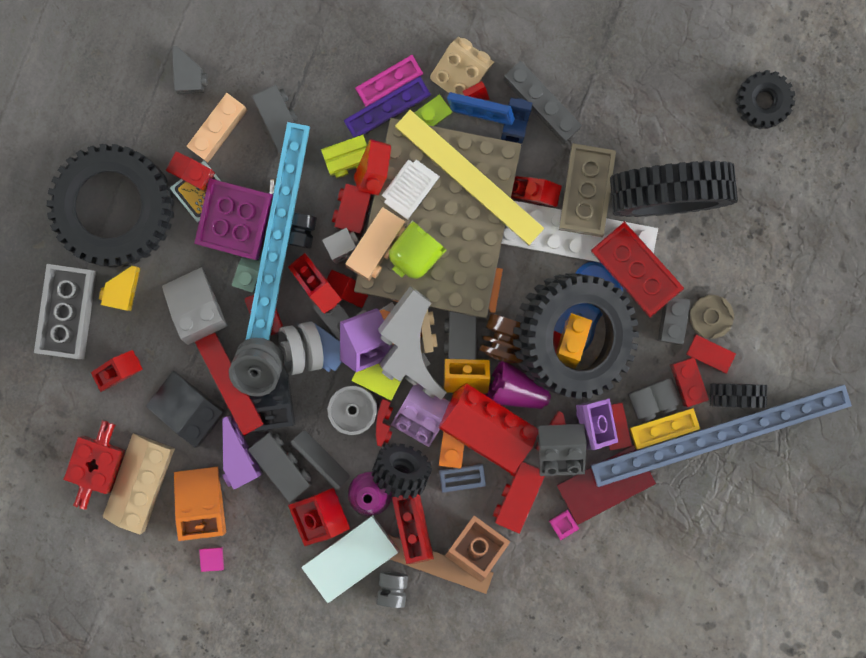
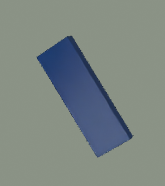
(481, 108)

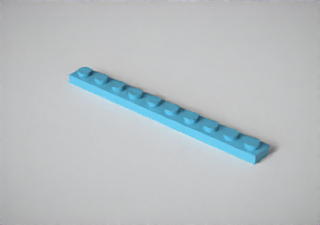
(278, 231)

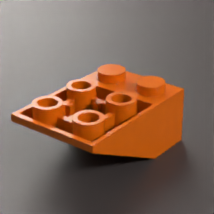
(198, 504)

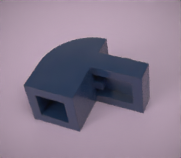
(516, 131)

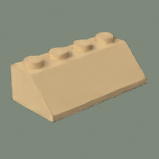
(138, 483)

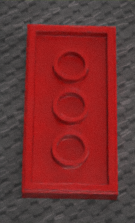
(637, 269)

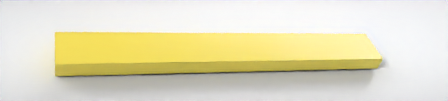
(469, 177)

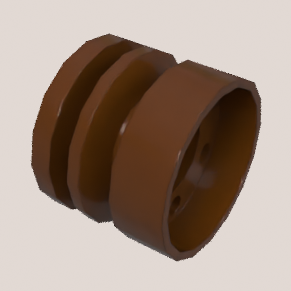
(502, 341)

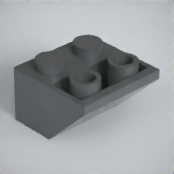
(561, 449)

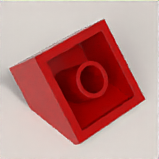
(319, 517)

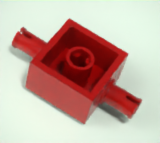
(82, 472)

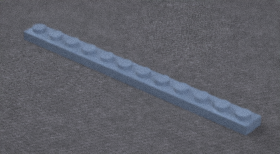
(720, 435)

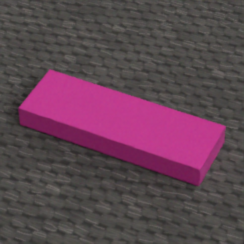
(389, 80)

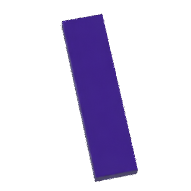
(387, 107)

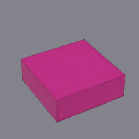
(563, 524)
(211, 559)

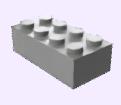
(65, 311)

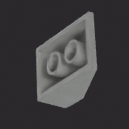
(193, 306)

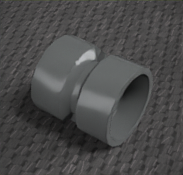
(392, 589)

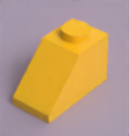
(121, 289)

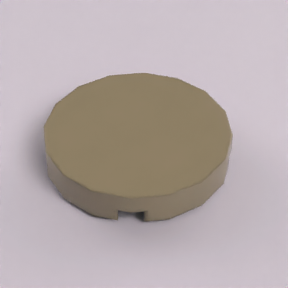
(711, 316)

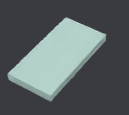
(350, 559)

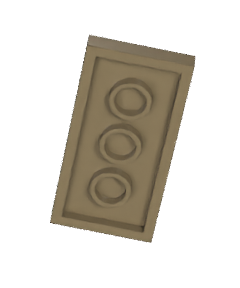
(587, 190)

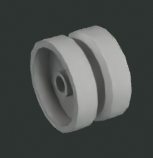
(301, 348)
(359, 421)

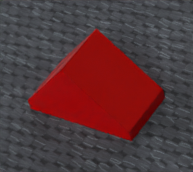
(345, 288)

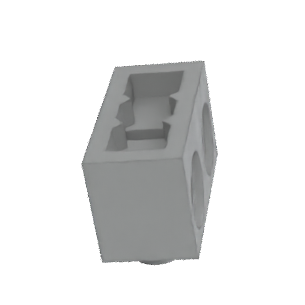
(341, 245)

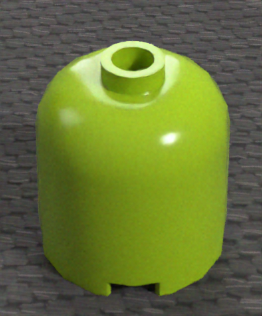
(414, 252)

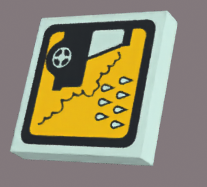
(190, 196)

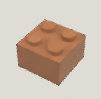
(477, 549)

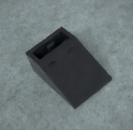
(277, 406)

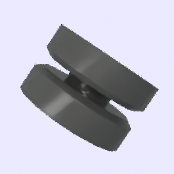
(256, 367)

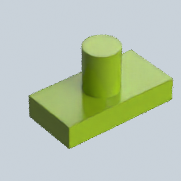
(434, 111)

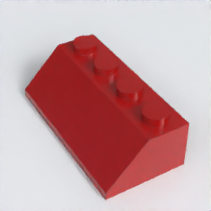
(488, 428)

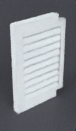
(409, 188)

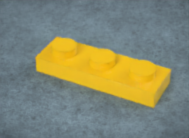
(664, 428)

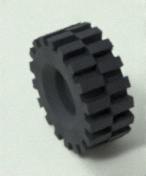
(778, 89)
(738, 395)
(401, 470)

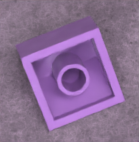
(598, 423)

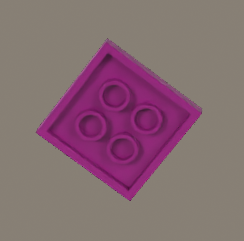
(233, 219)

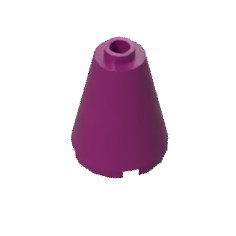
(515, 389)
(363, 485)

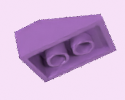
(238, 462)

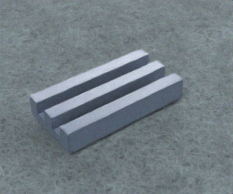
(465, 477)

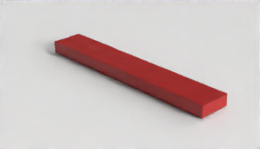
(238, 402)

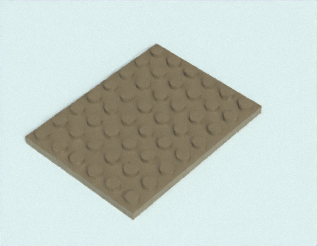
(455, 219)

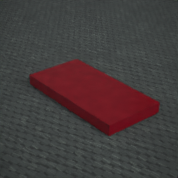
(588, 500)

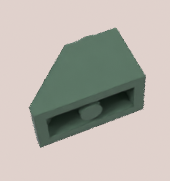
(247, 274)

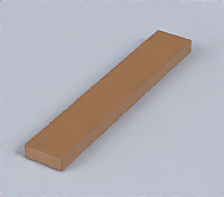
(443, 568)

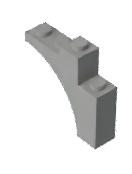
(405, 356)

